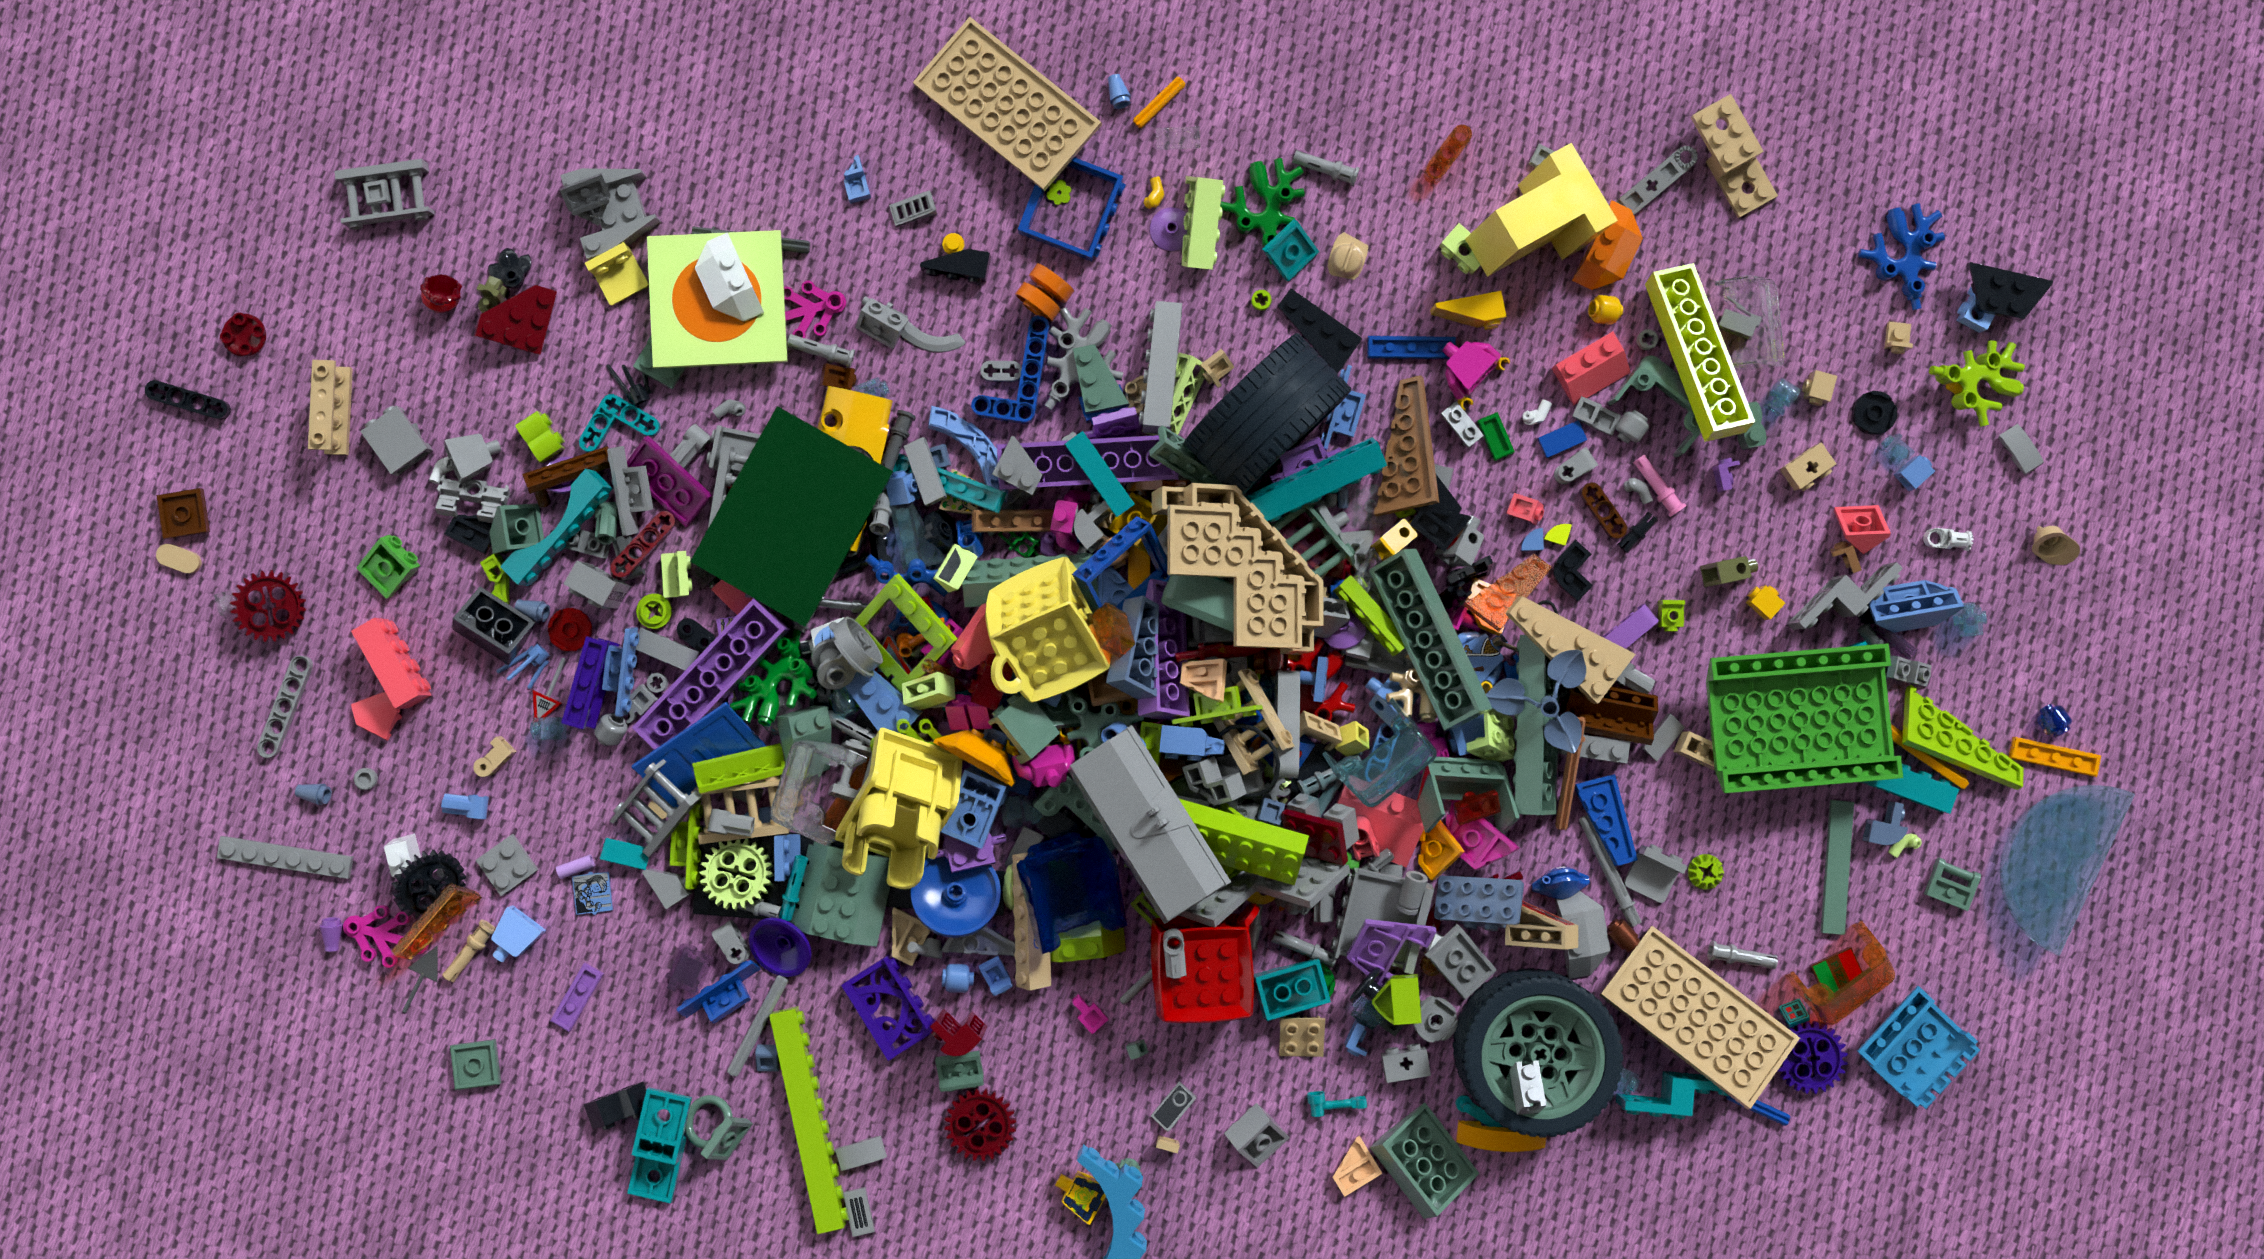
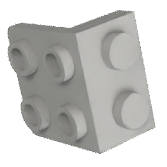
(1654, 873)

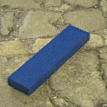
(1407, 347)

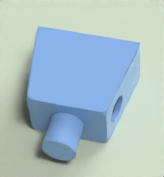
(515, 933)

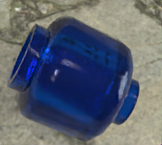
(2054, 720)

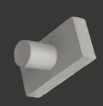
(1334, 522)

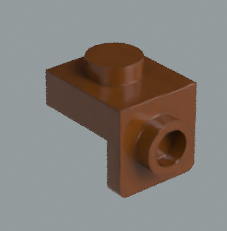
(837, 377)

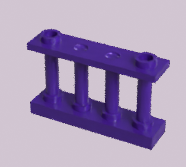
(586, 691)

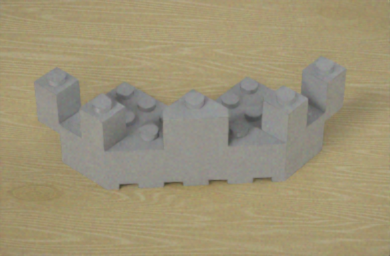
(1313, 881)

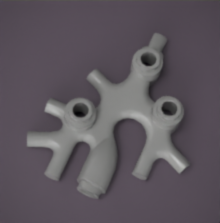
(1067, 364)

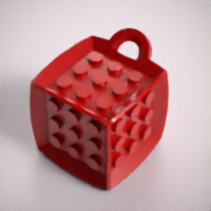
(1217, 970)

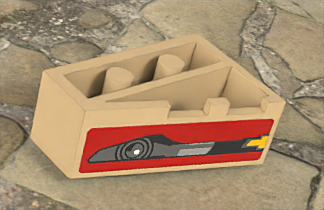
(1541, 930)

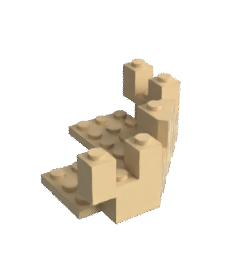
(1224, 535)

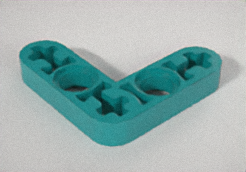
(611, 416)

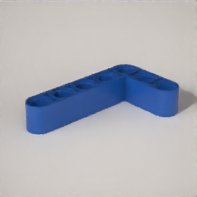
(1025, 381)

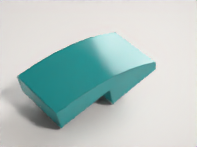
(624, 853)

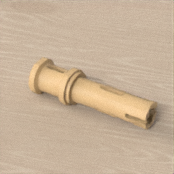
(474, 943)

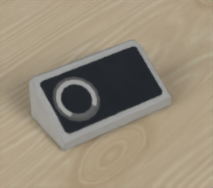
(1173, 1106)

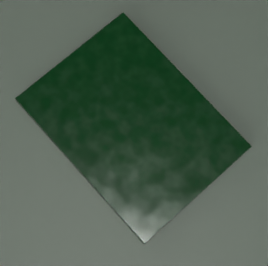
(791, 516)

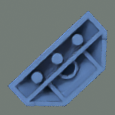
(1915, 605)

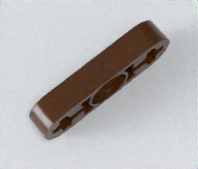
(1612, 511)

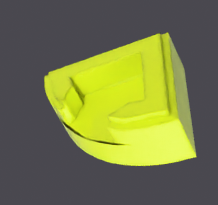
(1558, 534)

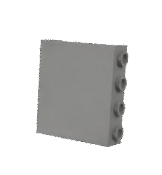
(1376, 898)

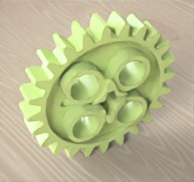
(730, 892)

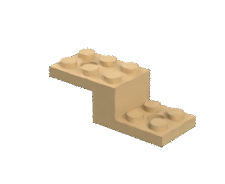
(1734, 155)

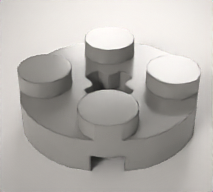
(1447, 1015)

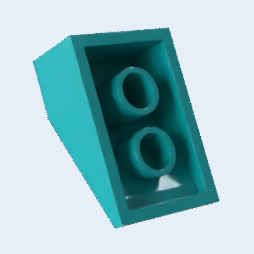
(1291, 989)

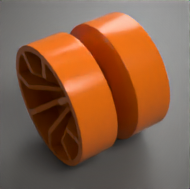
(1040, 297)

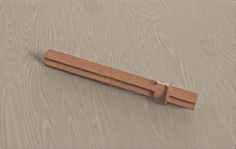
(1568, 784)

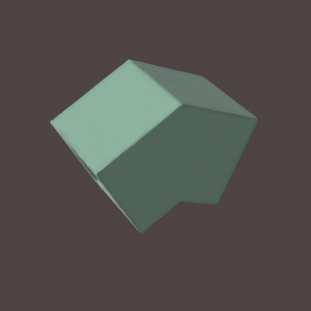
(1137, 1049)

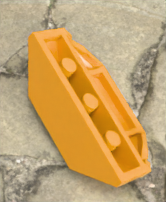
(980, 753)

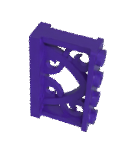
(859, 997)

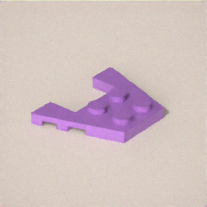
(1381, 941)

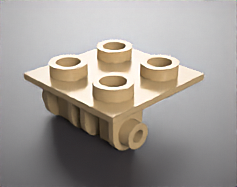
(1302, 1036)

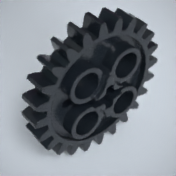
(428, 883)

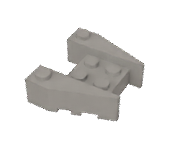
(624, 214)

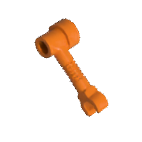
(907, 642)

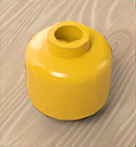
(1605, 309)

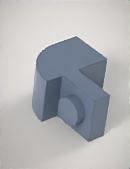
(1889, 831)

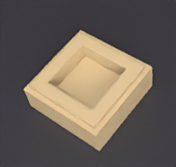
(1167, 1144)

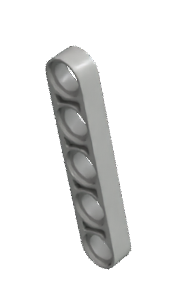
(276, 714)

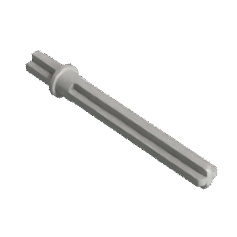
(1611, 873)

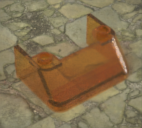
(1833, 1007)

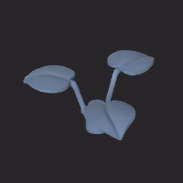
(1564, 730)

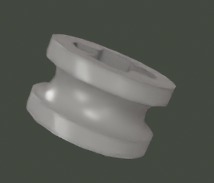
(1650, 333)
(664, 684)

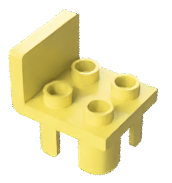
(901, 807)

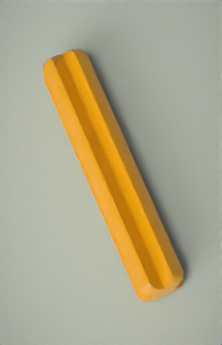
(1159, 102)

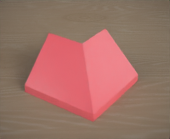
(1863, 526)

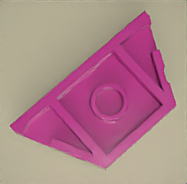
(1479, 840)

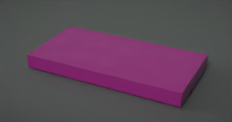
(670, 482)

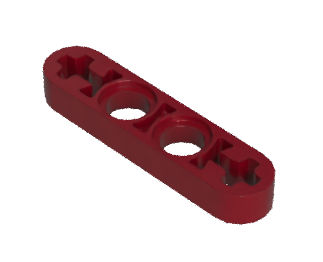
(645, 547)

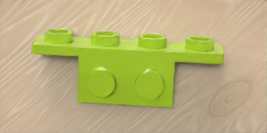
(1208, 709)
(685, 846)

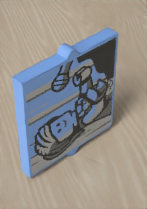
(592, 893)

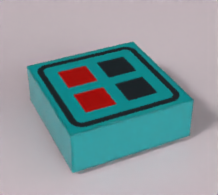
(1794, 1013)

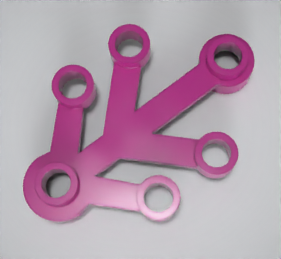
(810, 309)
(380, 934)

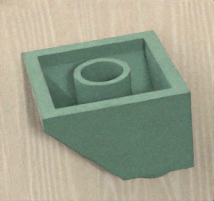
(516, 528)

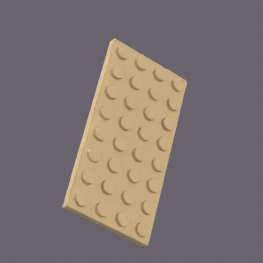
(1007, 103)
(1700, 1017)

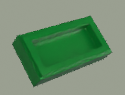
(1495, 436)

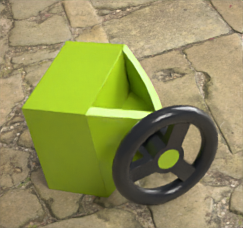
(1396, 1000)

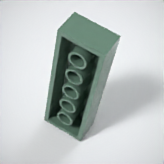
(990, 573)

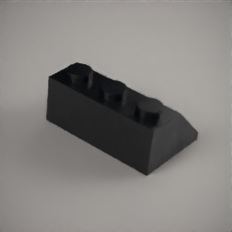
(493, 625)

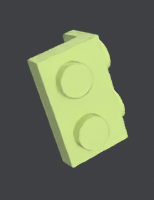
(675, 575)

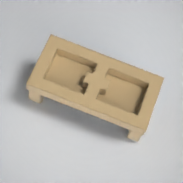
(1320, 729)

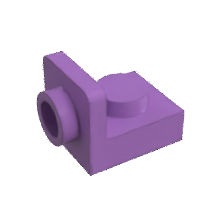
(1722, 476)

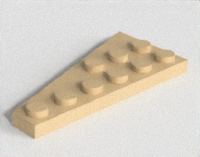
(1557, 634)

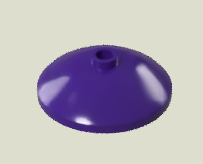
(780, 947)

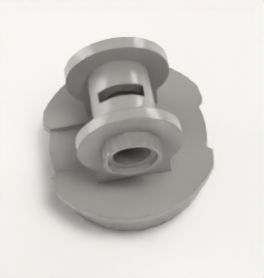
(845, 655)

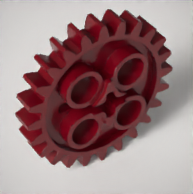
(289, 602)
(992, 1139)

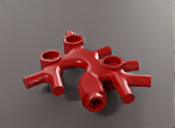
(1306, 699)

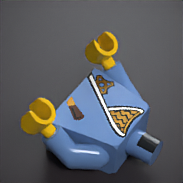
(1483, 656)

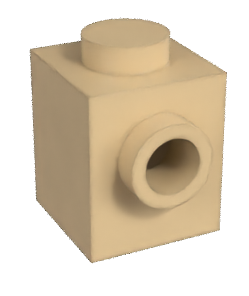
(1819, 387)

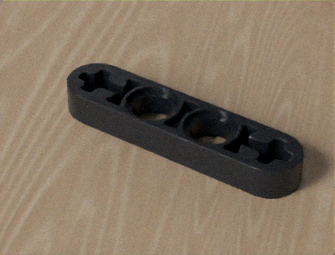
(188, 399)

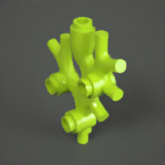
(1987, 368)

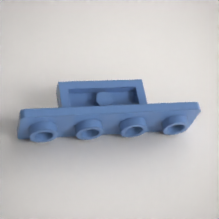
(1345, 415)
(619, 670)

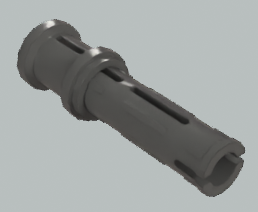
(898, 435)

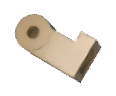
(495, 758)

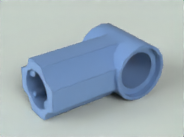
(471, 805)

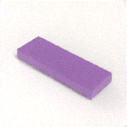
(577, 997)

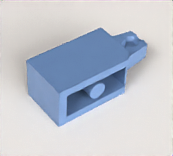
(1188, 742)

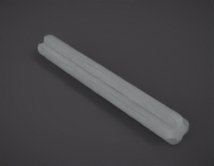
(757, 1026)

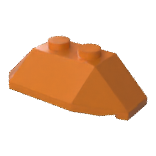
(1611, 251)

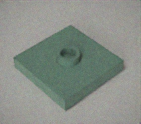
(475, 1064)

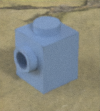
(1914, 472)
(902, 488)

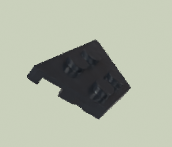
(2005, 291)

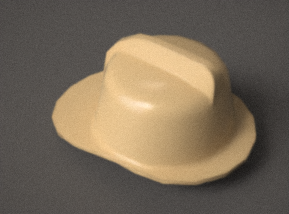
(1347, 257)
(2055, 546)

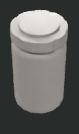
(1412, 893)

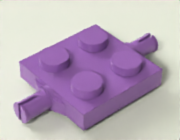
(1115, 425)
(1301, 457)
(966, 856)

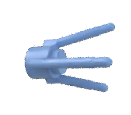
(535, 656)

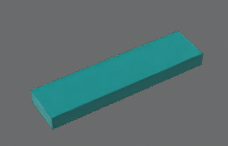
(1099, 474)

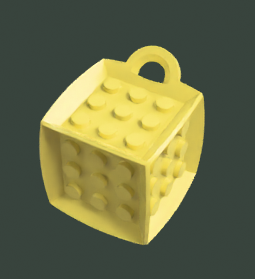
(1043, 632)

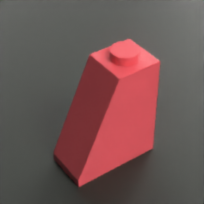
(973, 642)

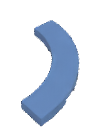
(971, 438)

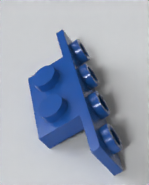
(723, 995)

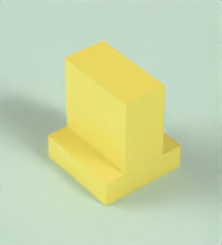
(1556, 207)

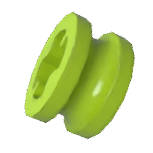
(1264, 293)

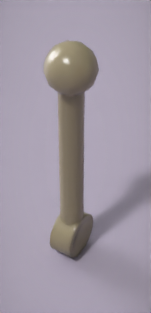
(1497, 642)

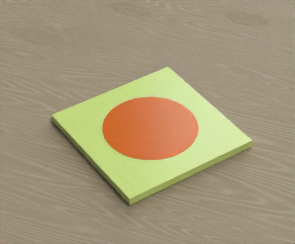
(685, 324)

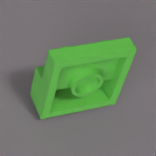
(388, 565)

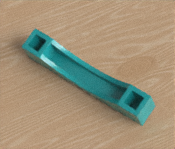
(585, 496)

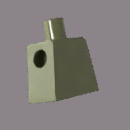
(1728, 571)

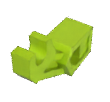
(501, 586)

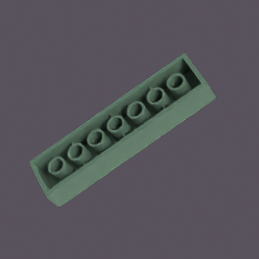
(1430, 639)
(1535, 757)

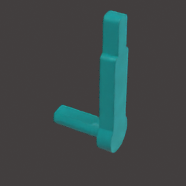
(1465, 1104)

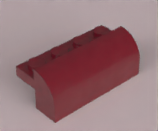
(957, 1037)

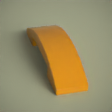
(1495, 1138)

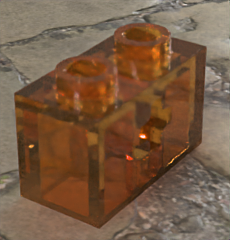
(1113, 630)

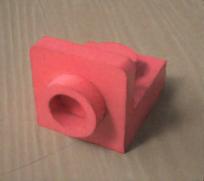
(1526, 509)

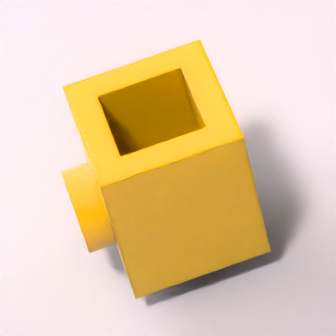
(1765, 601)

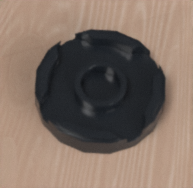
(1874, 419)

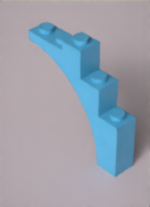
(1126, 1212)

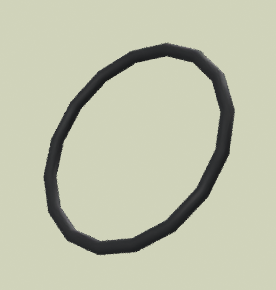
(1275, 753)

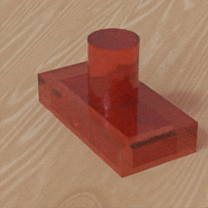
(1476, 806)

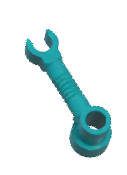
(1318, 1104)

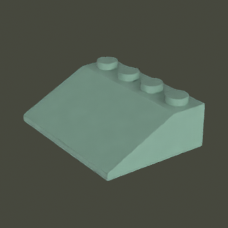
(1425, 1161)

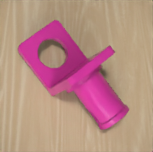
(1463, 618)

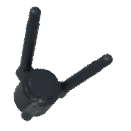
(637, 393)

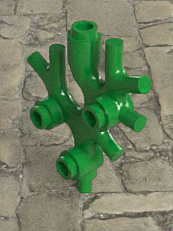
(1272, 216)
(788, 668)

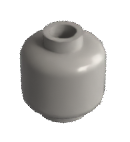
(1632, 427)
(610, 729)

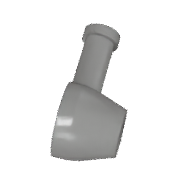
(930, 948)

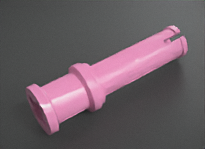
(1665, 494)

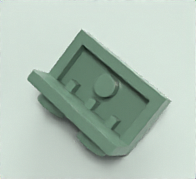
(960, 1071)

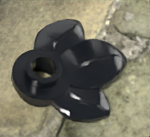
(509, 265)

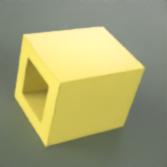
(1354, 739)

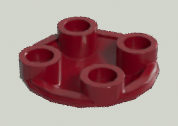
(243, 334)

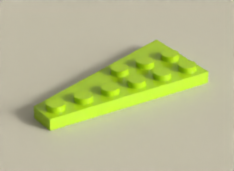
(1952, 741)

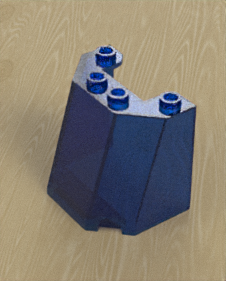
(1070, 886)

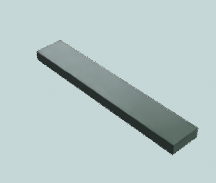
(1837, 867)

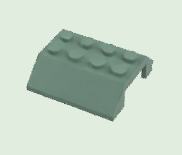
(841, 903)

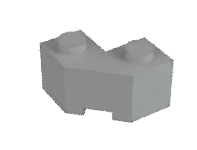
(1207, 780)

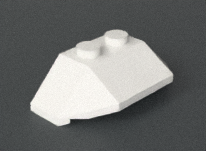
(726, 280)

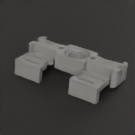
(488, 496)

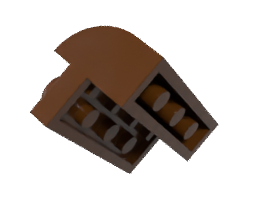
(1618, 715)

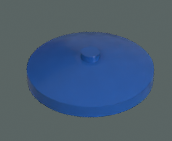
(955, 902)

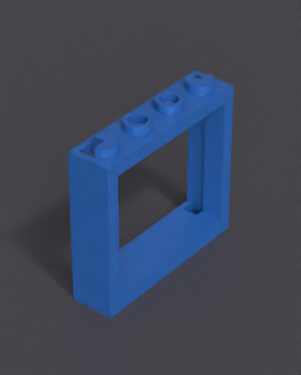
(1103, 227)
(1114, 549)

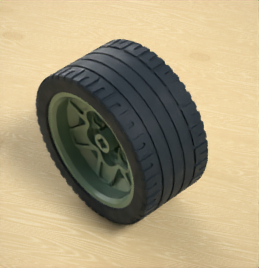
(1267, 414)
(1593, 1059)

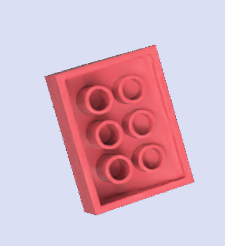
(1393, 821)

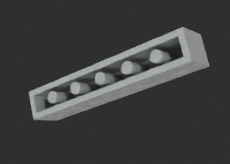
(1162, 366)

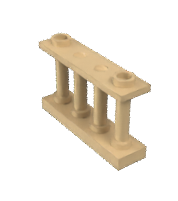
(330, 407)
(1237, 742)
(760, 829)

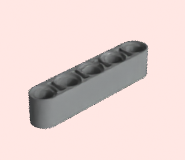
(1288, 711)

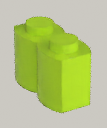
(540, 436)

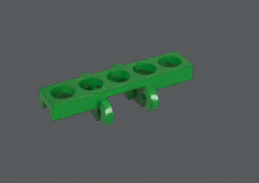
(1030, 551)

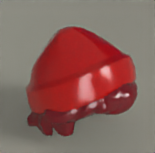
(440, 293)

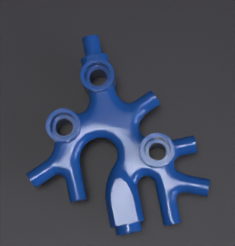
(1913, 243)
(925, 576)

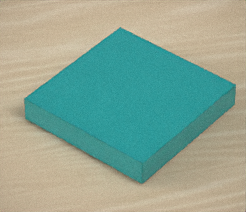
(1290, 250)

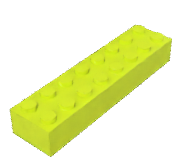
(1699, 352)

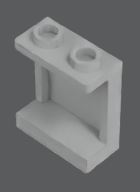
(395, 440)
(741, 440)

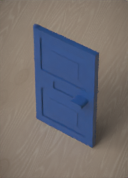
(710, 737)

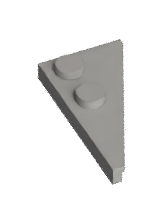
(983, 942)

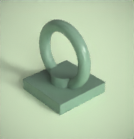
(725, 1136)

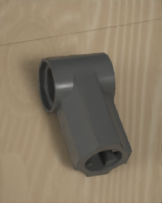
(619, 545)

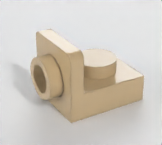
(1898, 337)

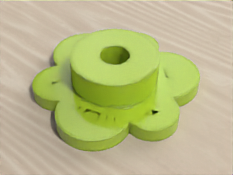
(1061, 186)

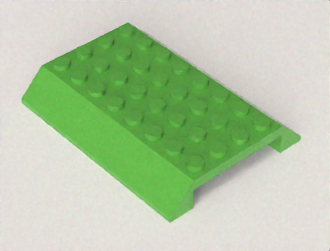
(1801, 718)

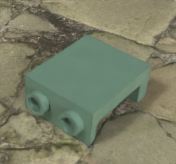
(1024, 726)

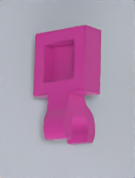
(1091, 1016)

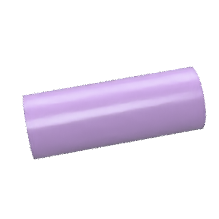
(575, 866)

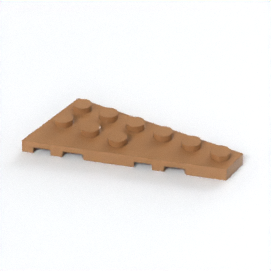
(1410, 473)

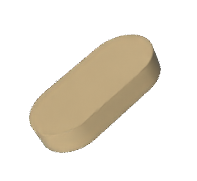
(178, 558)

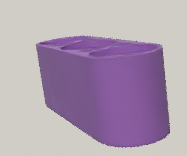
(1632, 627)

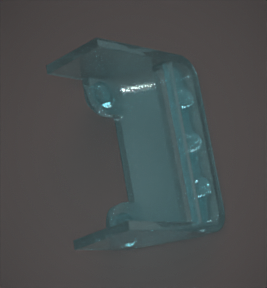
(1389, 764)

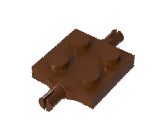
(1145, 488)

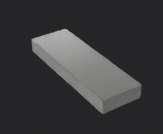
(925, 471)

